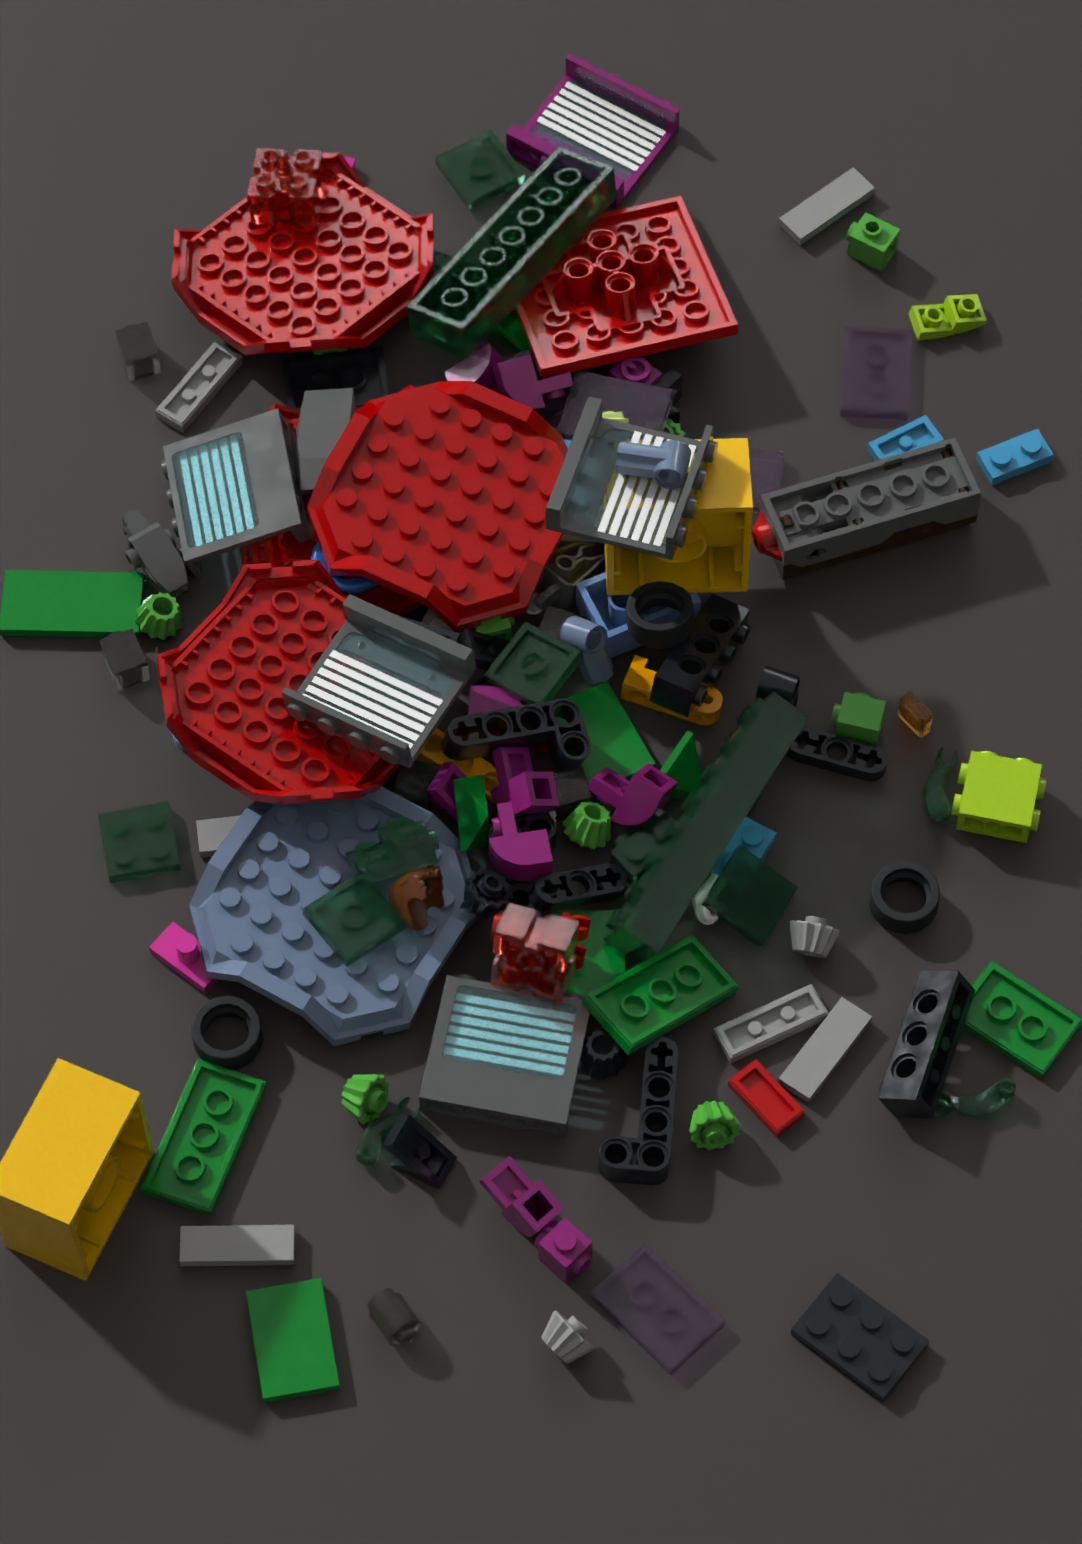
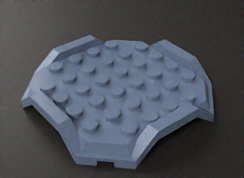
(287, 858)

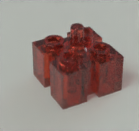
(286, 187)
(534, 952)

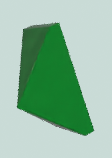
(684, 767)
(472, 812)

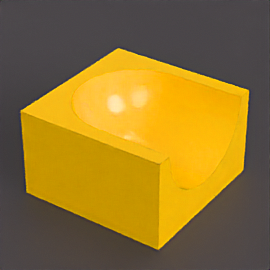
(716, 540)
(72, 1168)

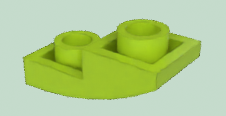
(952, 317)

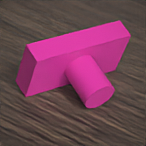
(183, 955)

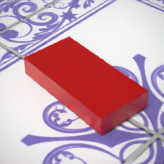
(766, 1098)

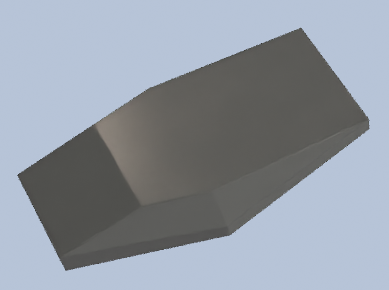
(319, 427)

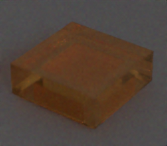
(915, 714)

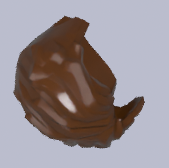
(416, 893)

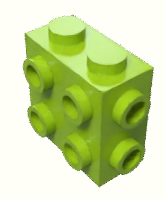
(999, 796)

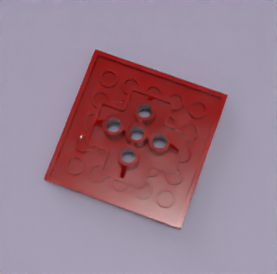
(626, 292)

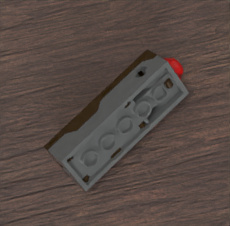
(866, 509)

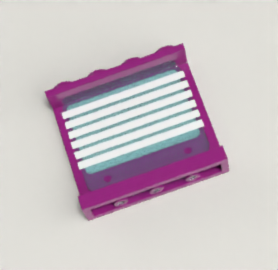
(600, 120)

